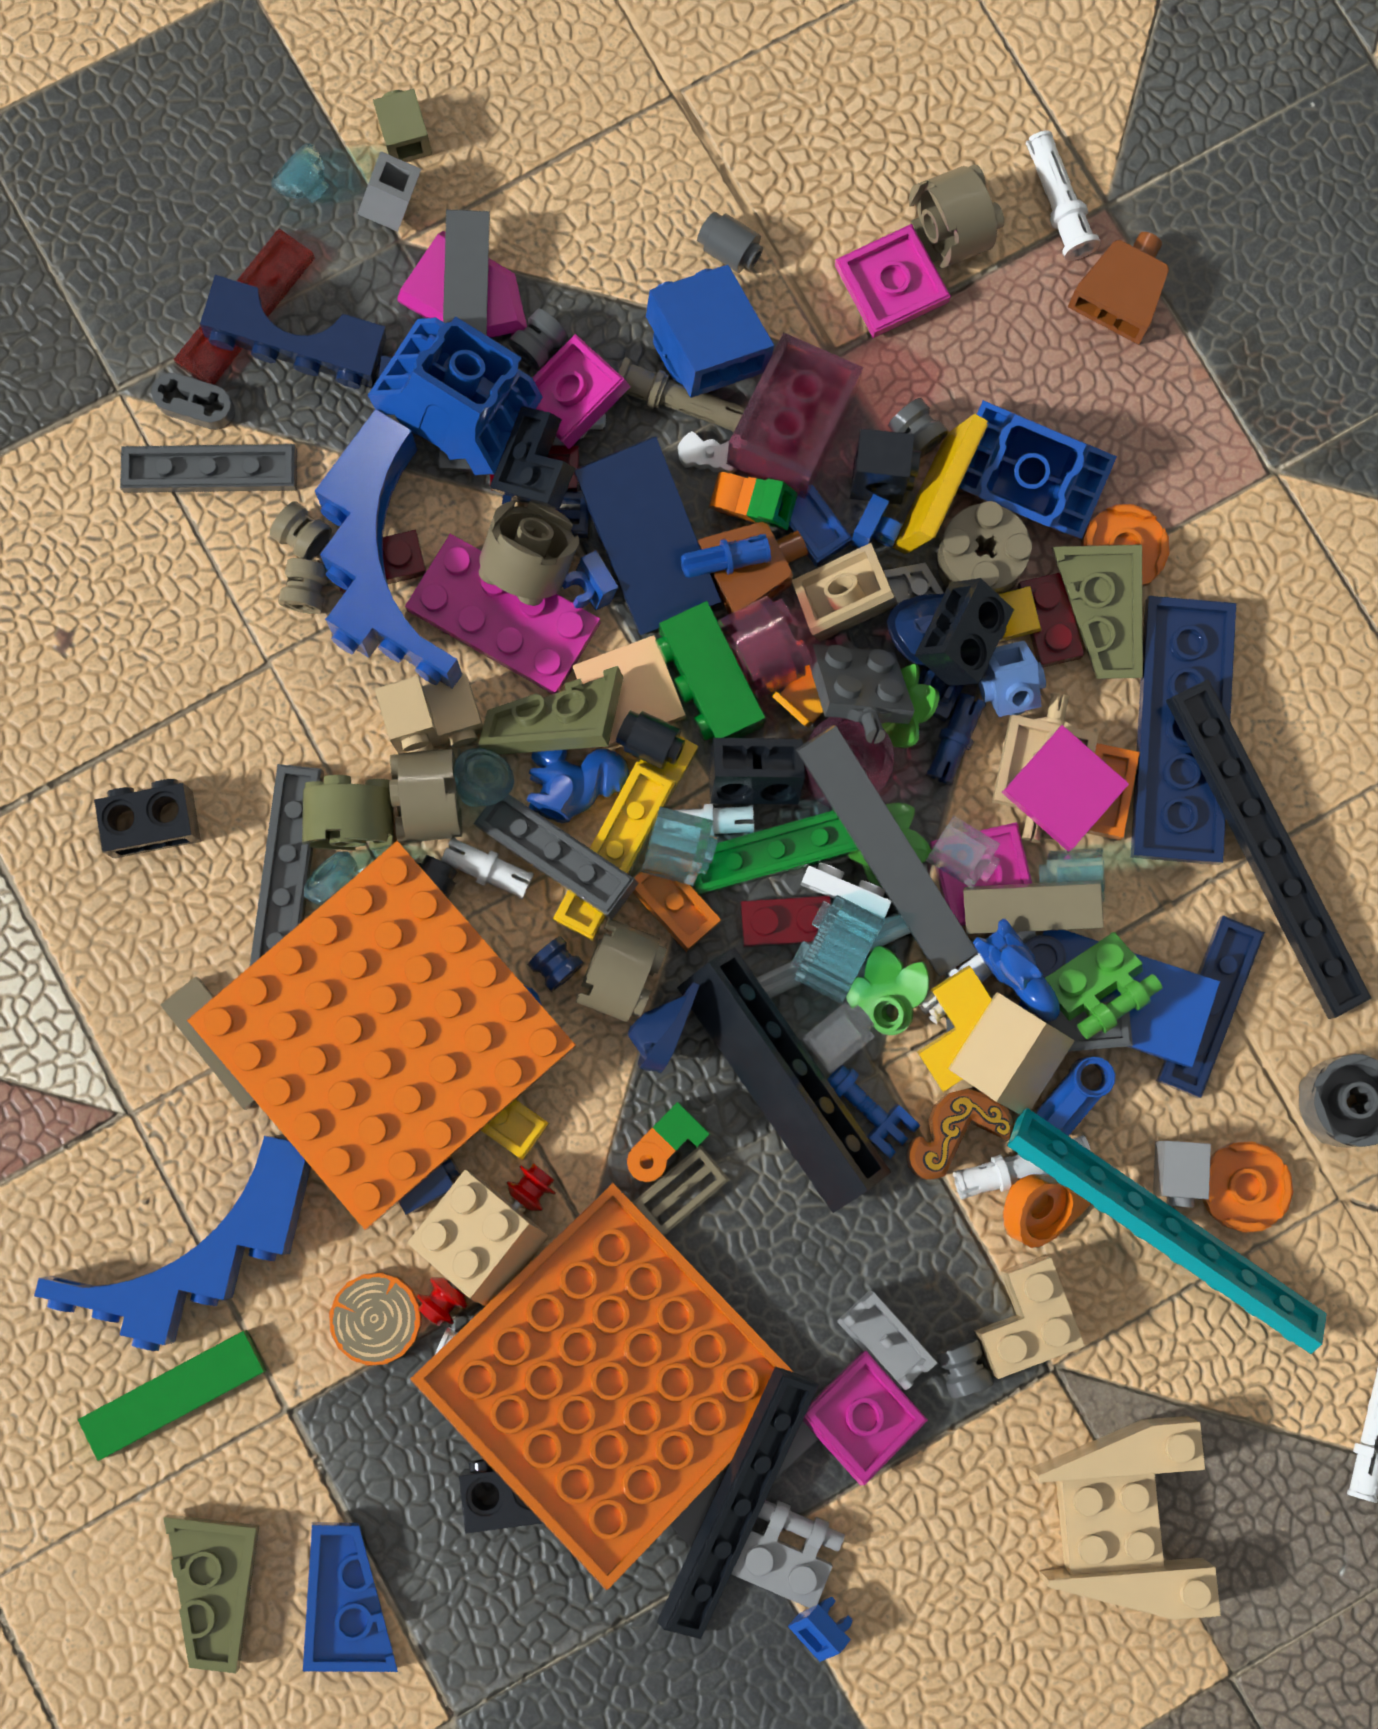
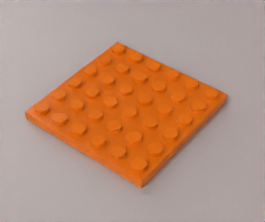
(381, 1034)
(604, 1384)

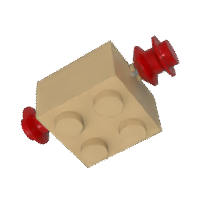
(479, 1240)

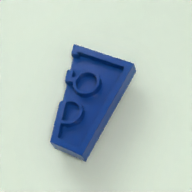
(343, 1608)

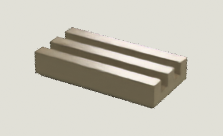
(710, 1166)

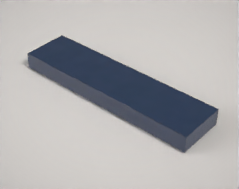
(1230, 962)

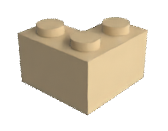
(429, 714)
(1042, 1321)

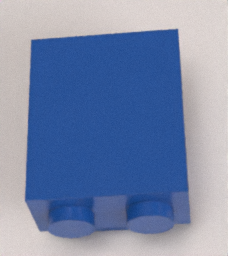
(707, 331)

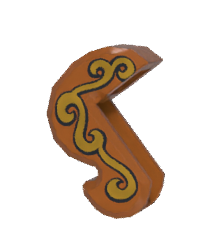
(948, 1126)

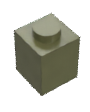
(402, 125)

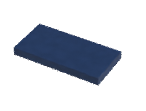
(644, 532)

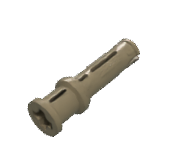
(659, 390)

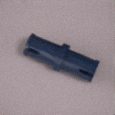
(956, 739)

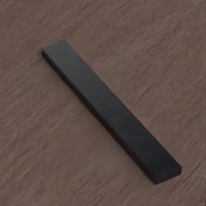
(1268, 849)

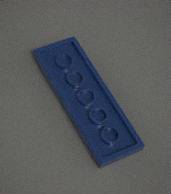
(1172, 801)

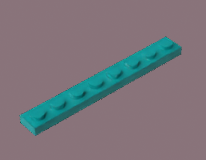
(1168, 1230)

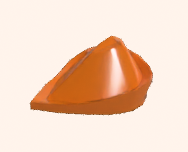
(1040, 1209)

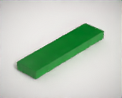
(775, 852)
(171, 1395)

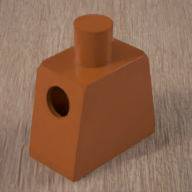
(1123, 287)
(757, 580)

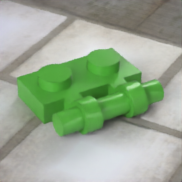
(1094, 976)

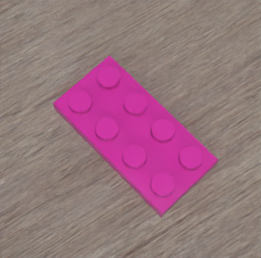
(527, 639)

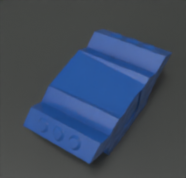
(456, 391)
(1037, 471)

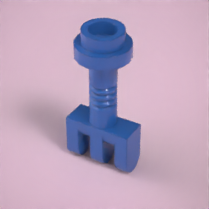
(885, 1123)

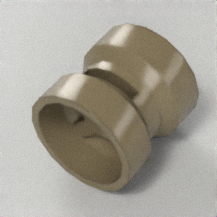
(300, 531)
(303, 586)

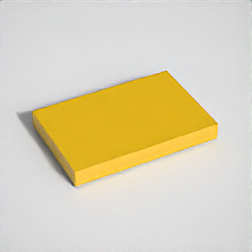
(940, 484)

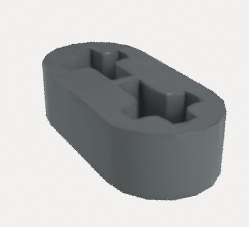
(196, 392)

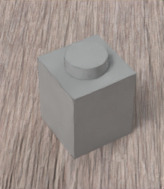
(389, 191)
(1181, 1172)

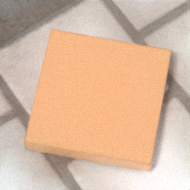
(644, 685)

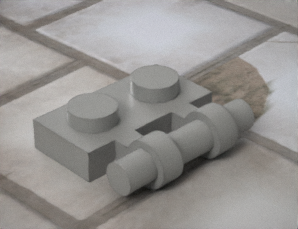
(782, 1567)

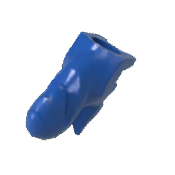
(571, 788)
(1016, 966)

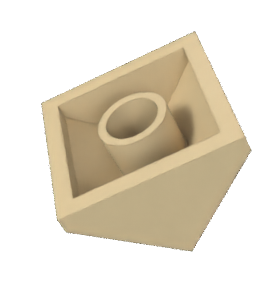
(844, 593)
(1011, 1054)

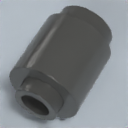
(730, 241)

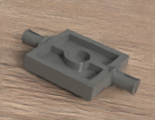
(860, 685)

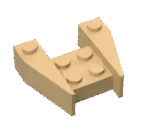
(1115, 1525)

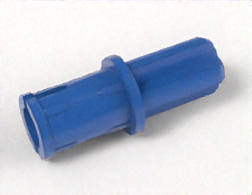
(726, 556)

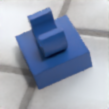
(875, 525)
(595, 581)
(820, 1632)

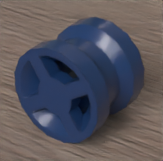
(555, 963)

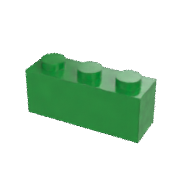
(709, 674)

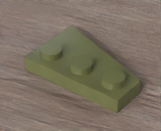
(1107, 605)
(563, 721)
(214, 1585)

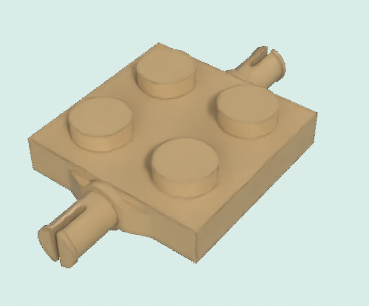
(1022, 742)

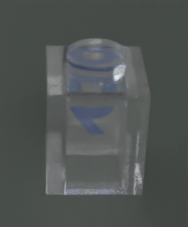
(964, 853)
(840, 1036)

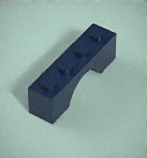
(344, 350)

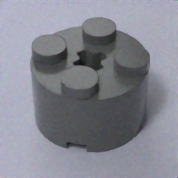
(1325, 1105)

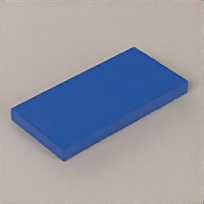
(1176, 1015)

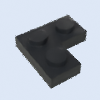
(525, 466)

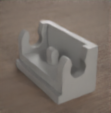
(886, 1340)

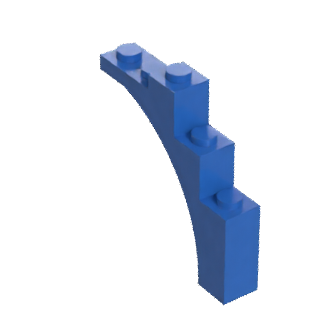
(357, 499)
(154, 1303)

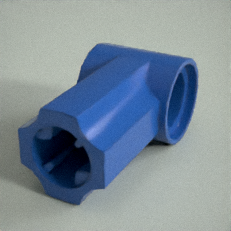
(1071, 1099)

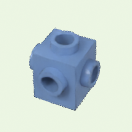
(1013, 680)

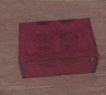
(794, 414)

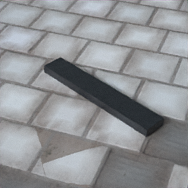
(737, 1503)

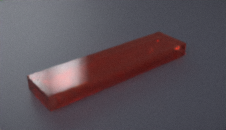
(274, 274)

